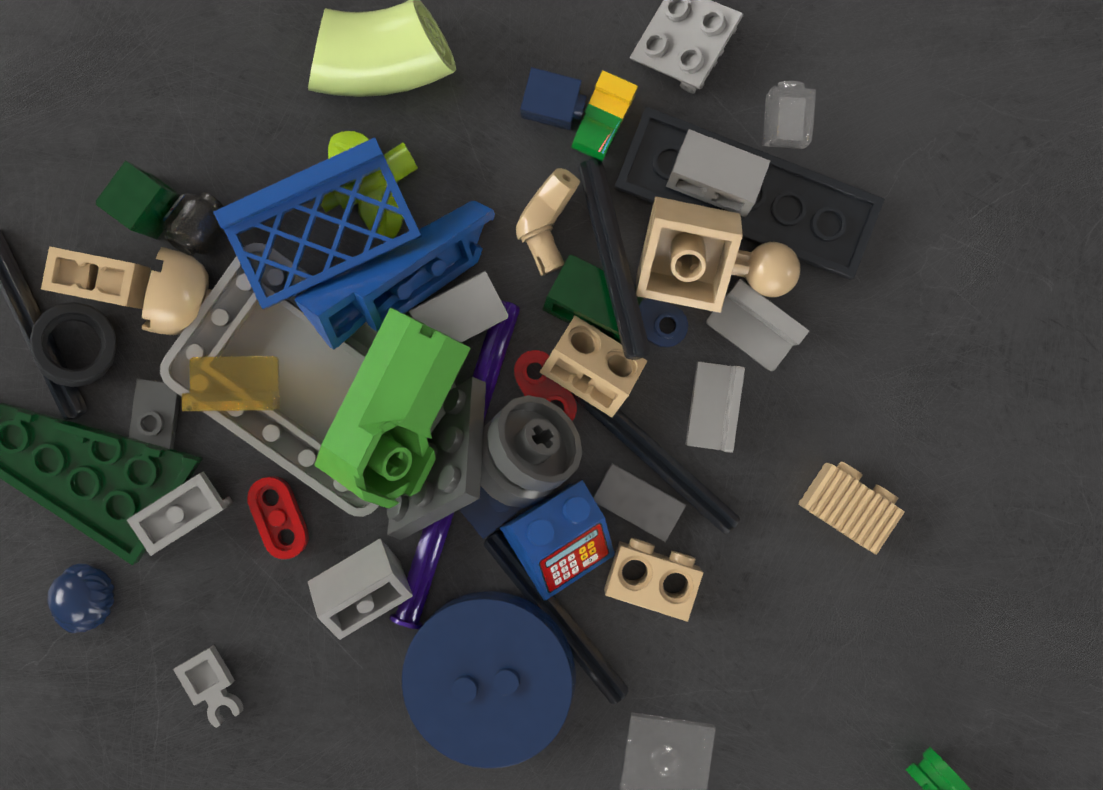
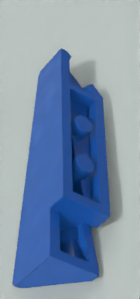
(398, 277)

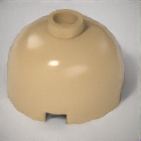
(174, 293)

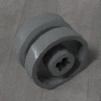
(528, 451)

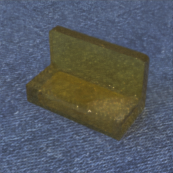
(233, 384)

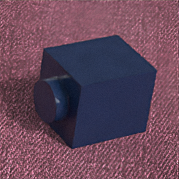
(552, 99)

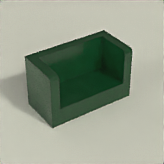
(137, 200)

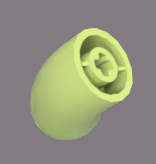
(379, 51)

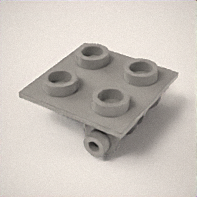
(687, 39)

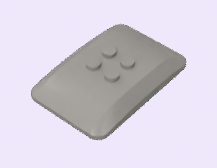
(310, 372)

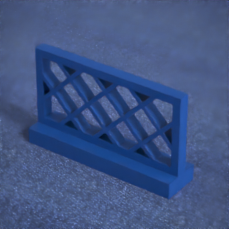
(301, 189)

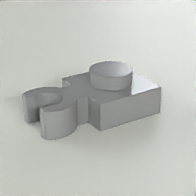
(206, 679)

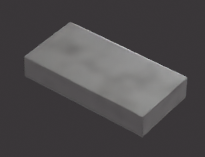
(638, 502)

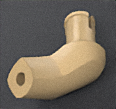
(539, 216)

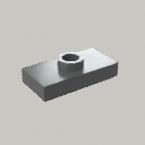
(154, 413)

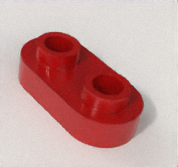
(544, 386)
(274, 518)

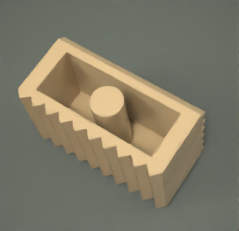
(851, 506)

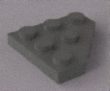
(457, 468)

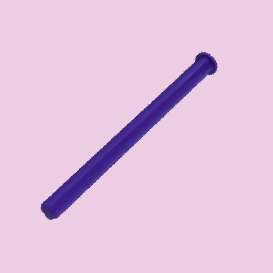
(434, 535)

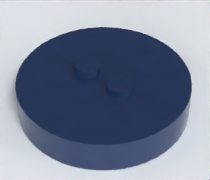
(489, 679)

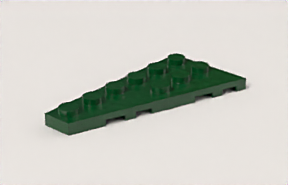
(88, 474)

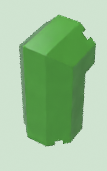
(384, 422)

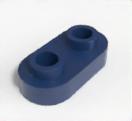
(652, 313)

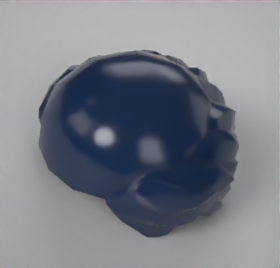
(81, 598)

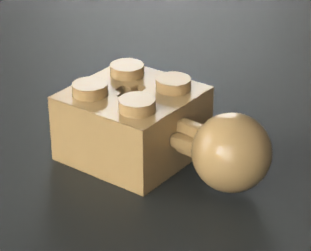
(714, 255)

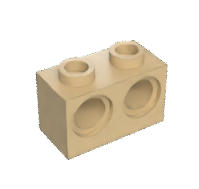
(95, 277)
(593, 367)
(649, 590)

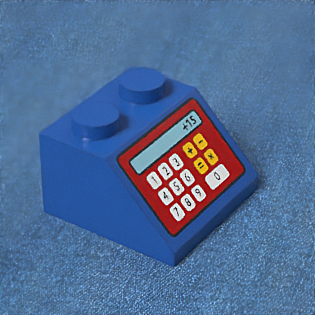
(560, 538)

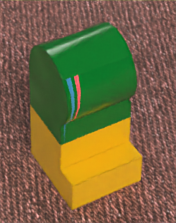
(604, 115)

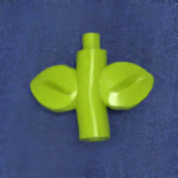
(373, 185)

